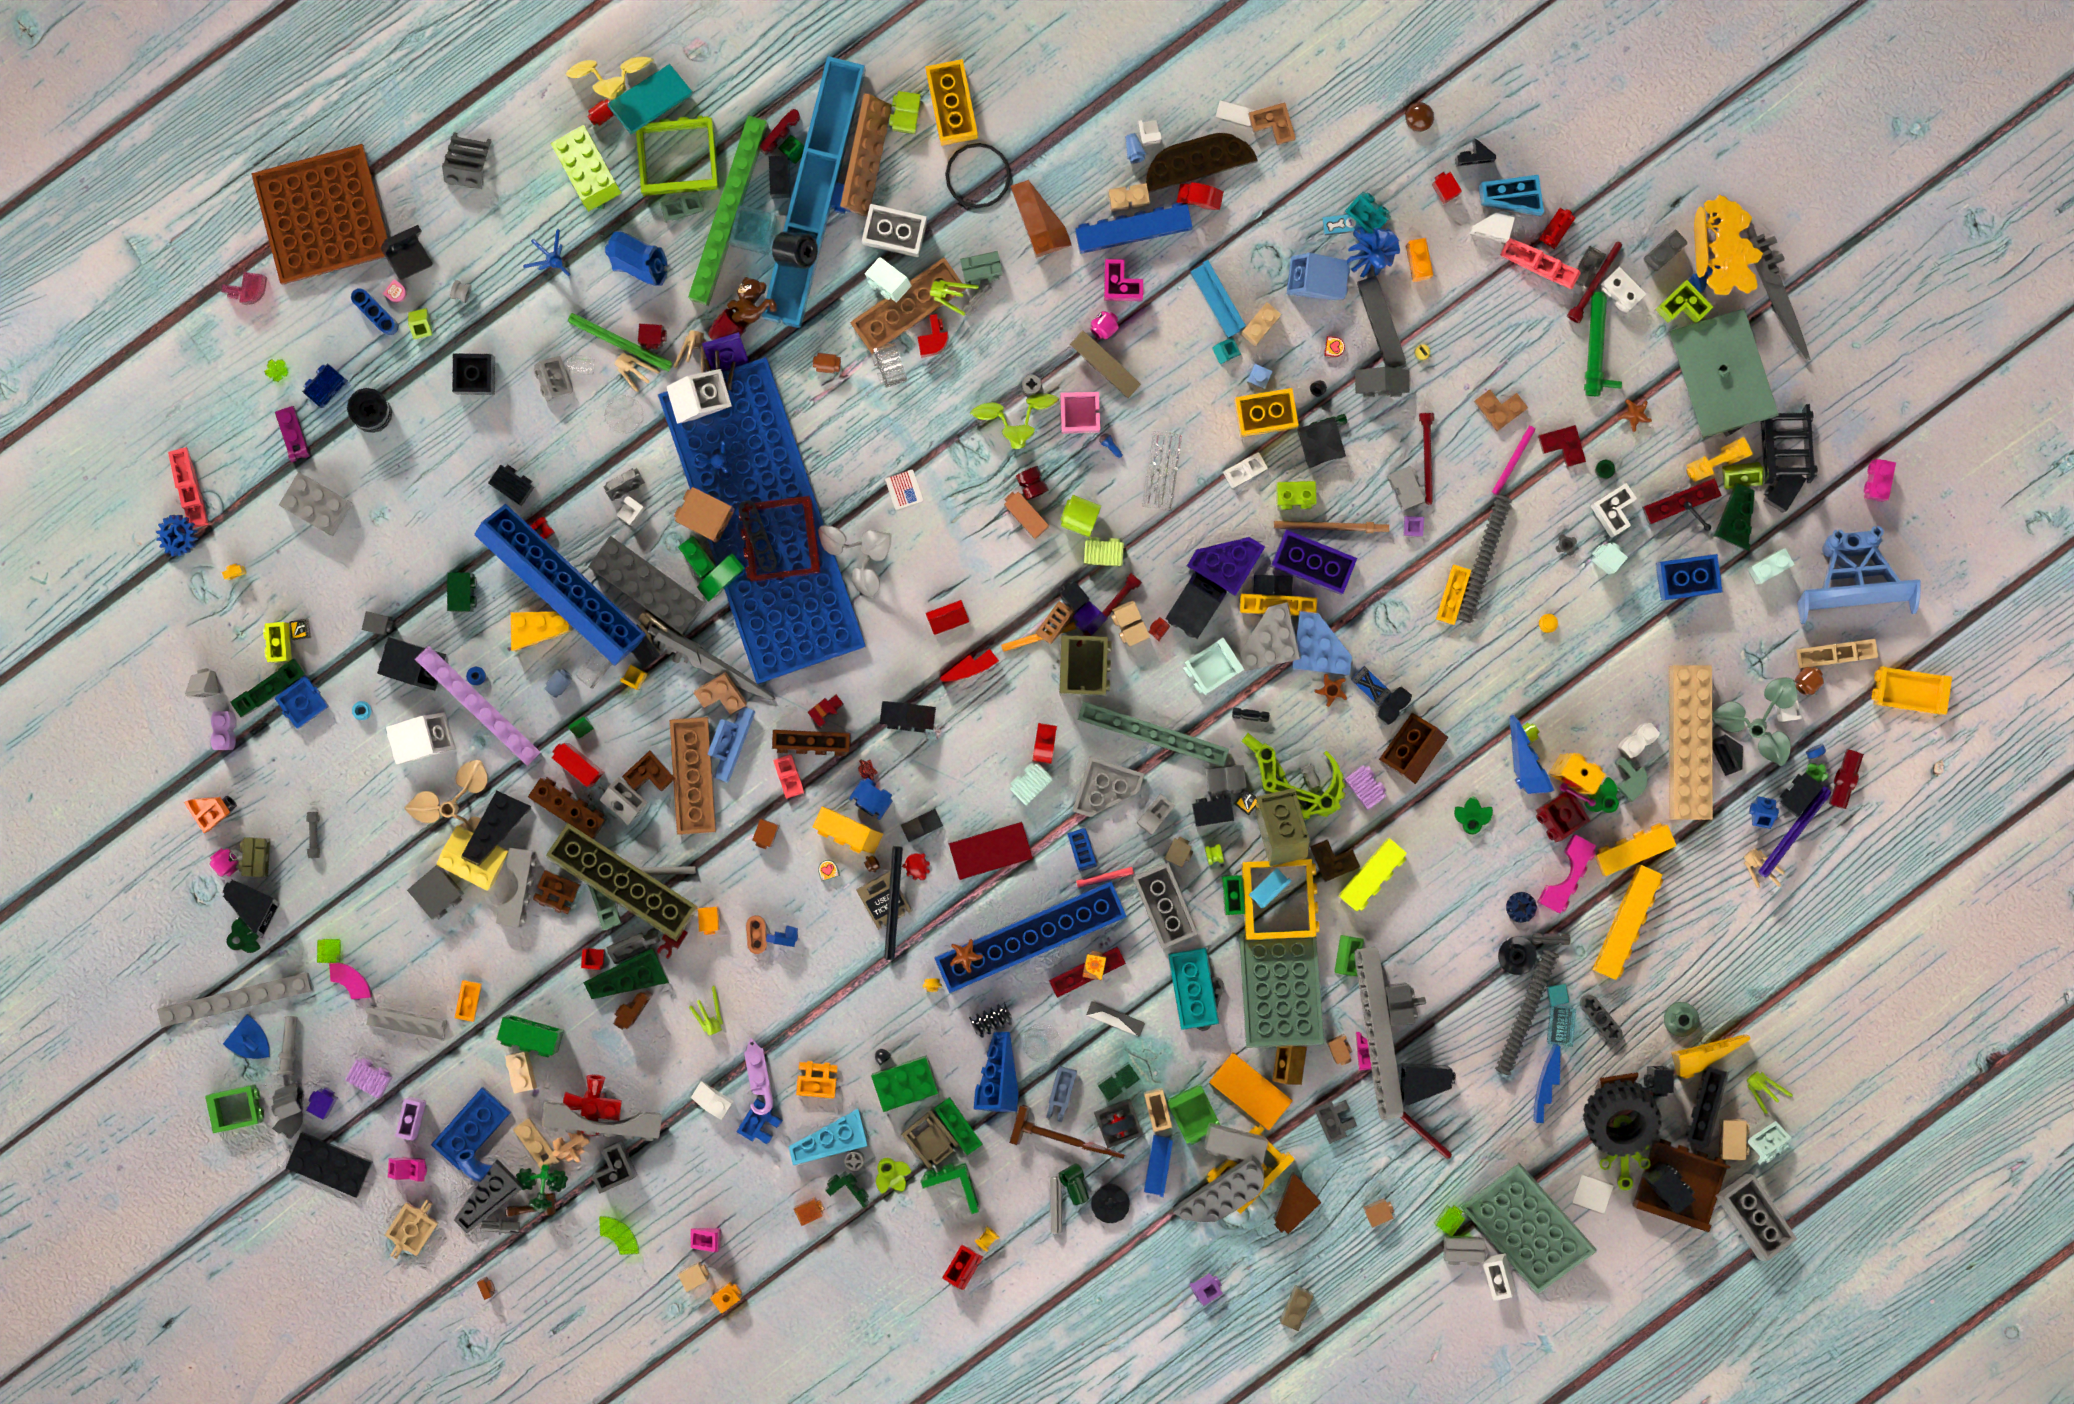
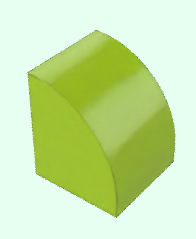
(419, 323)

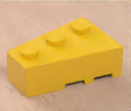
(847, 831)

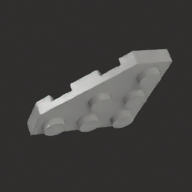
(1272, 640)
(1105, 786)

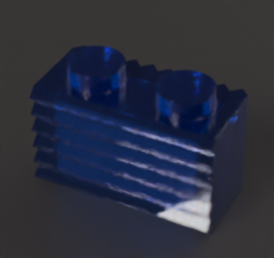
(324, 385)

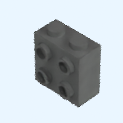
(436, 892)

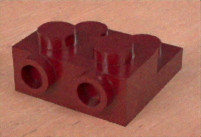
(1562, 816)

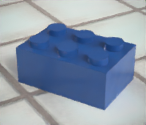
(1689, 577)

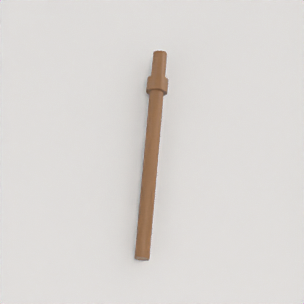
(1369, 527)

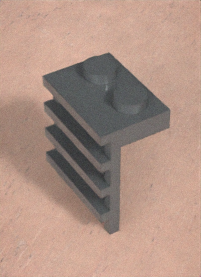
(465, 170)

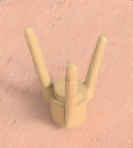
(693, 340)
(626, 364)
(1756, 858)

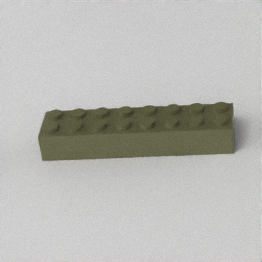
(621, 882)

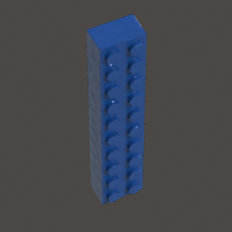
(559, 584)
(1034, 935)

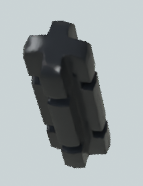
(1250, 715)

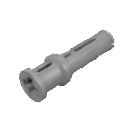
(287, 1055)

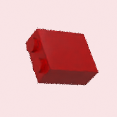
(577, 764)

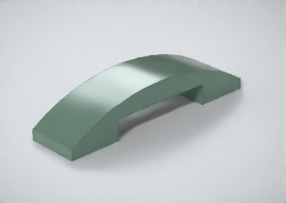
(606, 910)

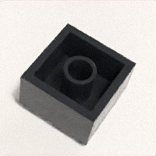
(473, 374)

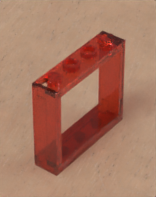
(811, 535)

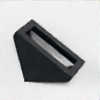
(1728, 753)

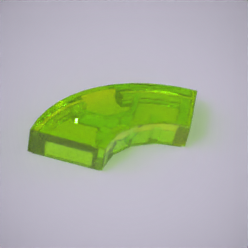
(620, 1234)

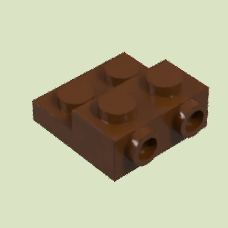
(629, 1012)

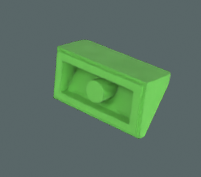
(1345, 958)

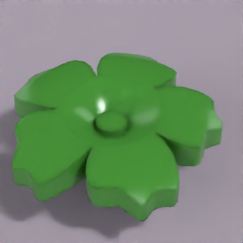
(1817, 773)

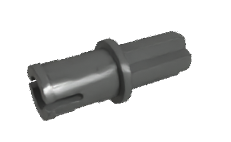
(501, 1227)

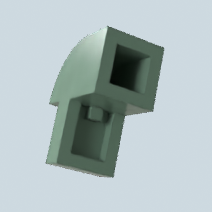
(1635, 781)

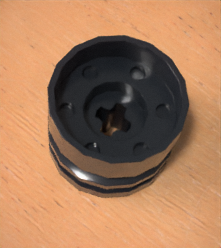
(365, 400)

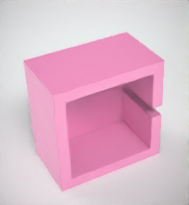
(1079, 412)

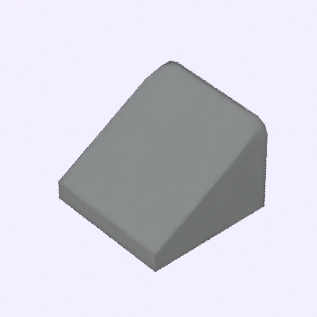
(780, 223)

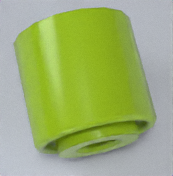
(1080, 515)

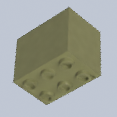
(1084, 667)
(1282, 827)

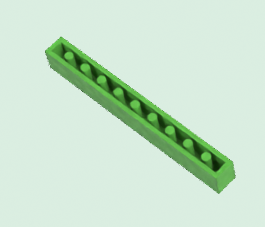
(732, 196)

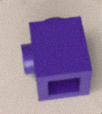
(1089, 618)
(321, 1102)

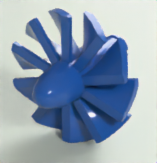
(1376, 250)

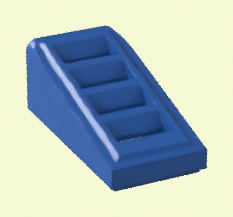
(1088, 865)

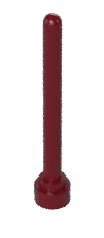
(1576, 313)
(1427, 420)
(1131, 583)
(1424, 1134)

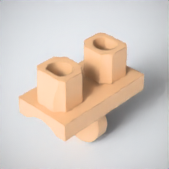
(572, 1149)

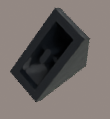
(921, 825)

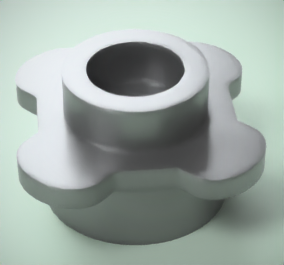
(1571, 544)

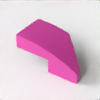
(1363, 1052)

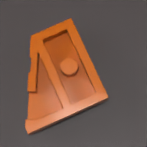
(207, 811)

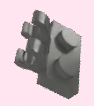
(1330, 1121)

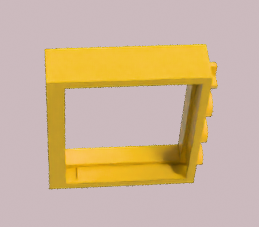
(1312, 906)

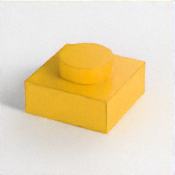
(233, 571)

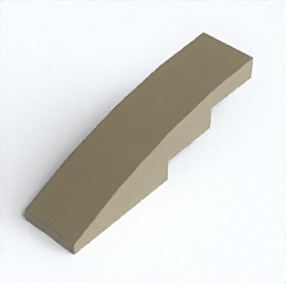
(1105, 364)

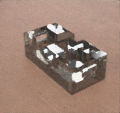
(1587, 265)

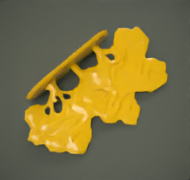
(1730, 250)

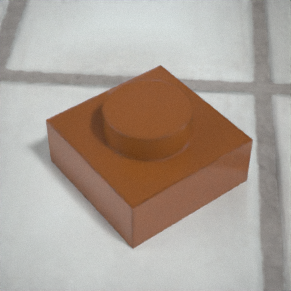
(486, 1287)

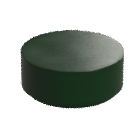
(1605, 469)

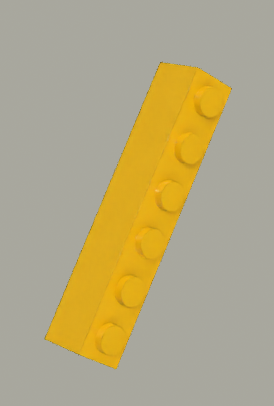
(1627, 922)

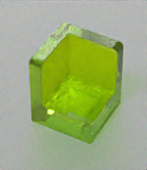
(328, 950)

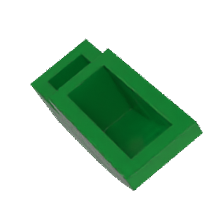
(720, 577)

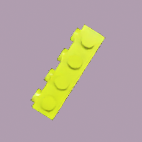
(1372, 874)

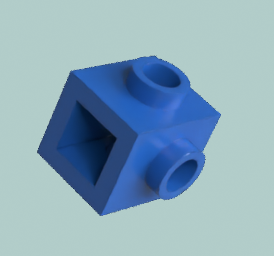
(1763, 812)

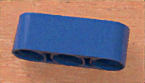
(366, 307)

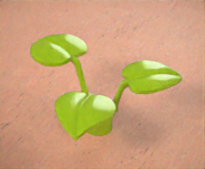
(1016, 434)

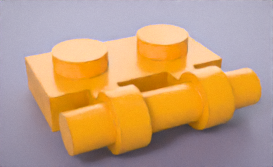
(816, 1086)

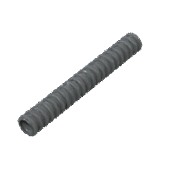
(1484, 558)
(1527, 1012)

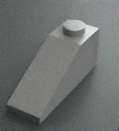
(202, 684)

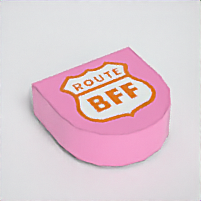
(395, 292)

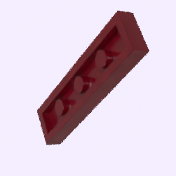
(1674, 504)
(1073, 978)

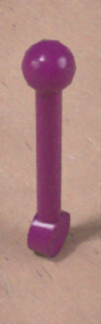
(1564, 787)

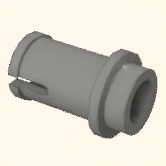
(1310, 776)

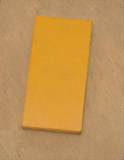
(1250, 1091)

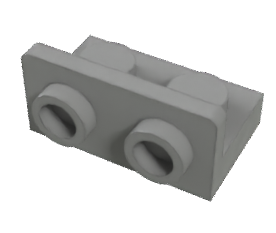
(552, 378)

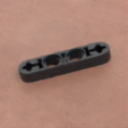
(760, 535)

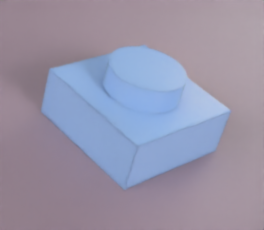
(1259, 376)

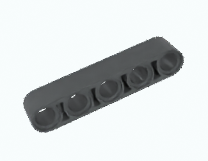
(1381, 322)

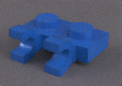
(753, 1123)

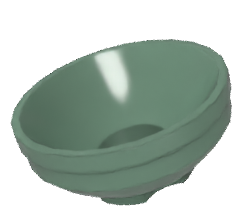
(1672, 1015)

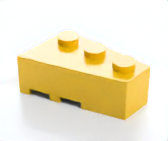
(536, 627)

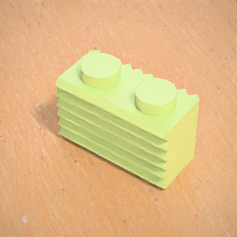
(1103, 552)

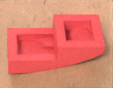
(788, 776)

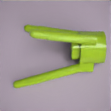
(940, 290)
(710, 1024)
(1757, 1081)

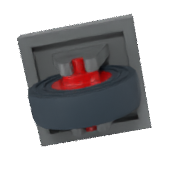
(1118, 1123)

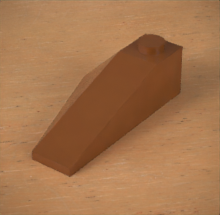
(1041, 223)

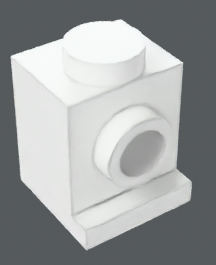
(1788, 713)

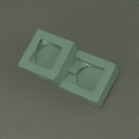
(681, 207)

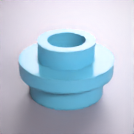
(355, 710)

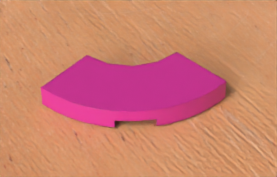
(351, 979)

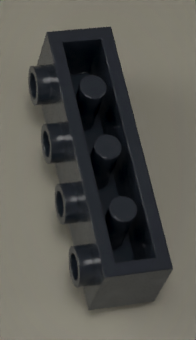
(1708, 1105)

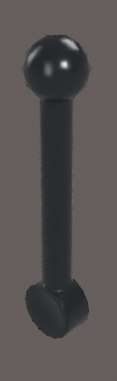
(1687, 505)

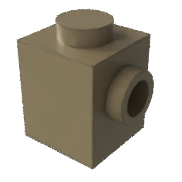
(1179, 851)

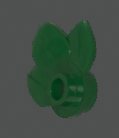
(247, 937)

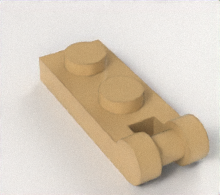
(535, 1143)

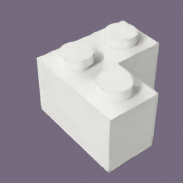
(1609, 509)

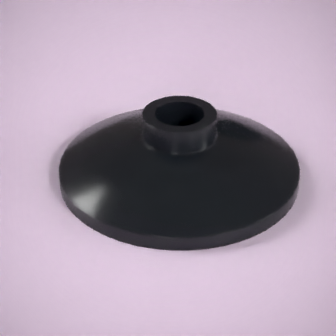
(1526, 959)

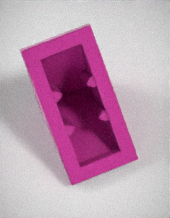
(706, 1239)

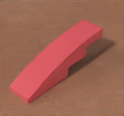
(1540, 263)
(188, 487)

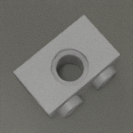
(623, 801)

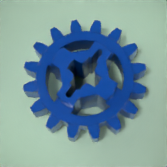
(179, 527)

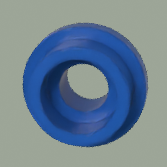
(482, 676)

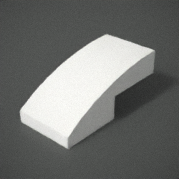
(1245, 470)

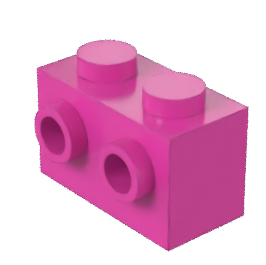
(1879, 480)

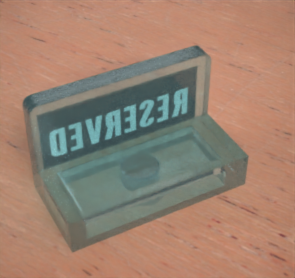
(1561, 1025)

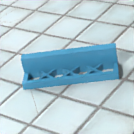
(1218, 299)

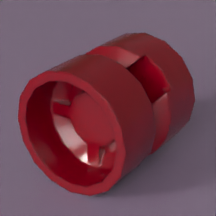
(1032, 483)

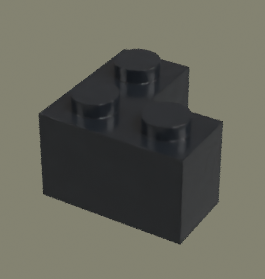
(907, 716)

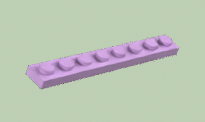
(477, 705)

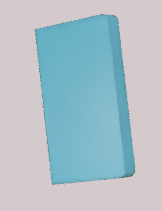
(1269, 888)

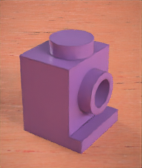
(1206, 1289)

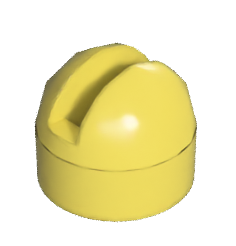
(1418, 353)

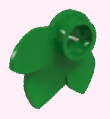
(1605, 792)
(1473, 812)

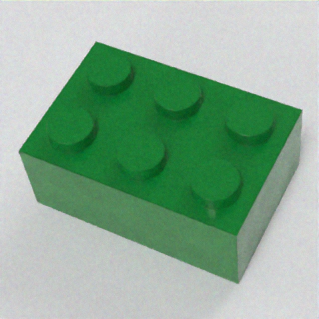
(529, 1035)
(905, 1083)

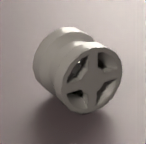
(460, 291)
(1034, 385)
(854, 1164)

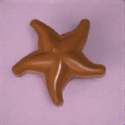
(1635, 414)
(1331, 689)
(965, 955)

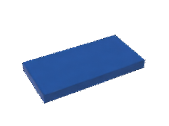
(471, 1126)

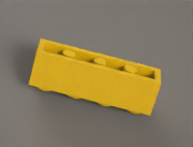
(1635, 849)

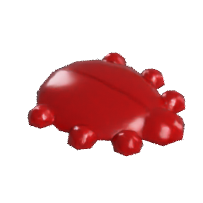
(916, 866)

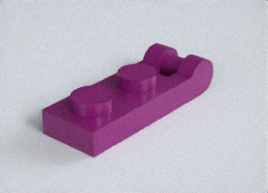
(292, 433)

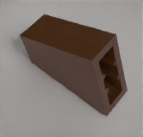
(1294, 1205)

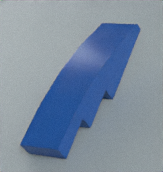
(1549, 1076)

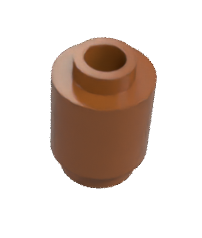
(827, 363)

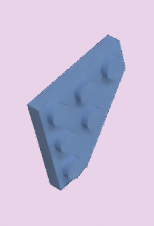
(1320, 646)

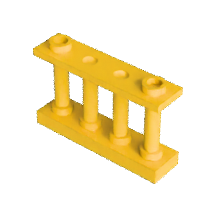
(1730, 453)
(1270, 1174)

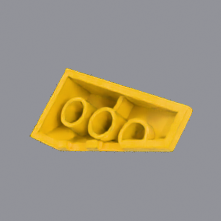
(1700, 1057)

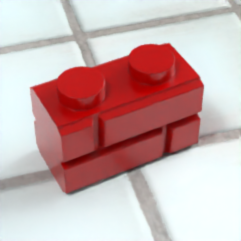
(962, 1267)

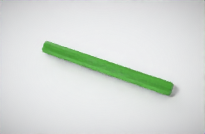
(620, 342)

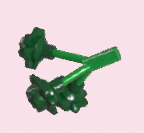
(555, 1182)

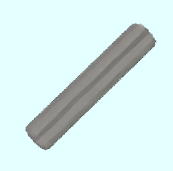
(1056, 1205)

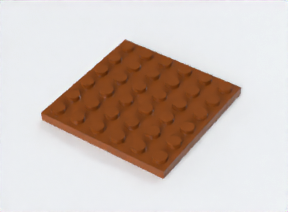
(321, 213)

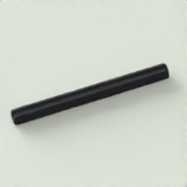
(893, 902)

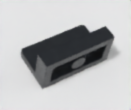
(645, 652)

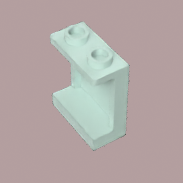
(1213, 666)

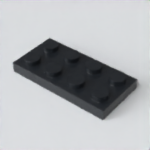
(329, 1164)

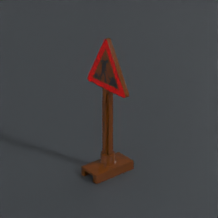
(1022, 1125)

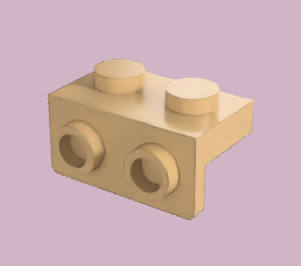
(520, 1072)

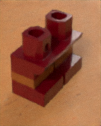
(824, 708)

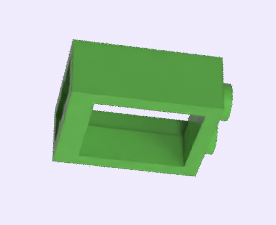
(215, 1112)

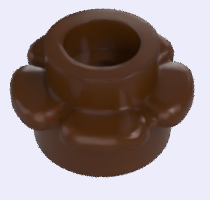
(872, 864)

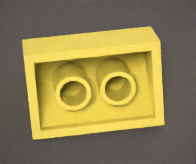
(482, 875)

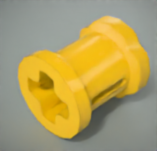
(987, 1238)

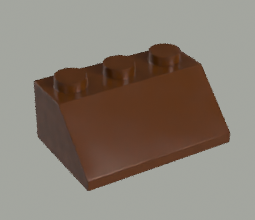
(1413, 748)

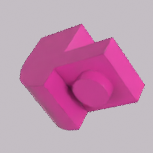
(407, 1168)

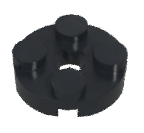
(1103, 1195)

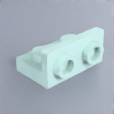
(1770, 1142)

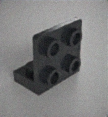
(406, 253)

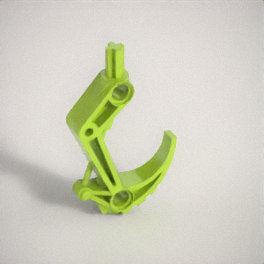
(1269, 783)

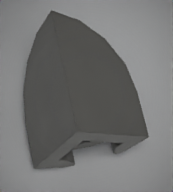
(289, 1125)

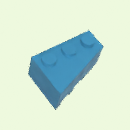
(1513, 194)

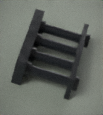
(1771, 453)

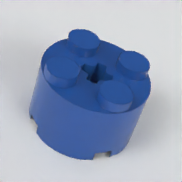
(871, 799)

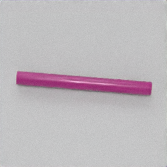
(1513, 461)

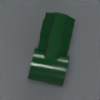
(1072, 1179)

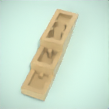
(1837, 653)

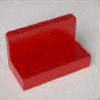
(947, 617)

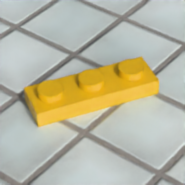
(1453, 594)

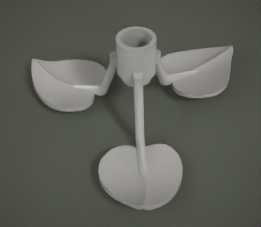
(873, 544)

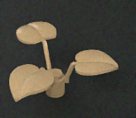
(425, 804)

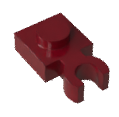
(670, 943)

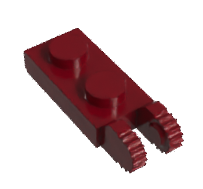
(780, 131)

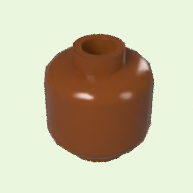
(1809, 680)

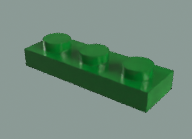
(958, 1126)

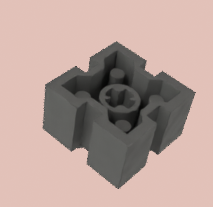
(1401, 1004)

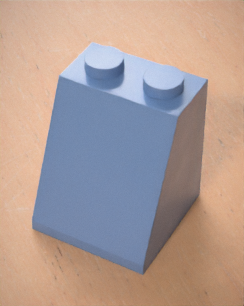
(1318, 277)

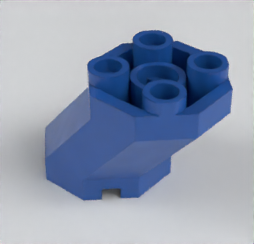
(637, 258)

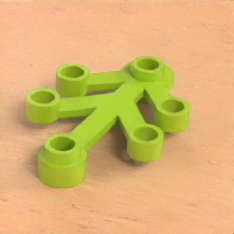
(1624, 1160)

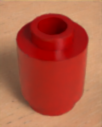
(600, 113)

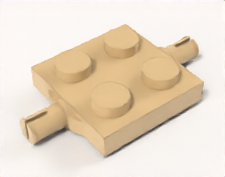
(411, 1229)

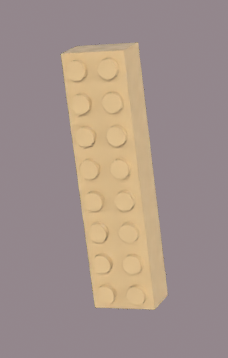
(1690, 742)

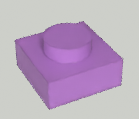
(1413, 526)

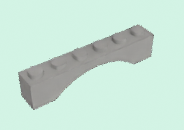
(641, 1124)

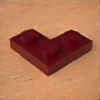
(1566, 440)

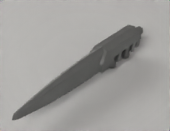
(1775, 289)
(702, 659)

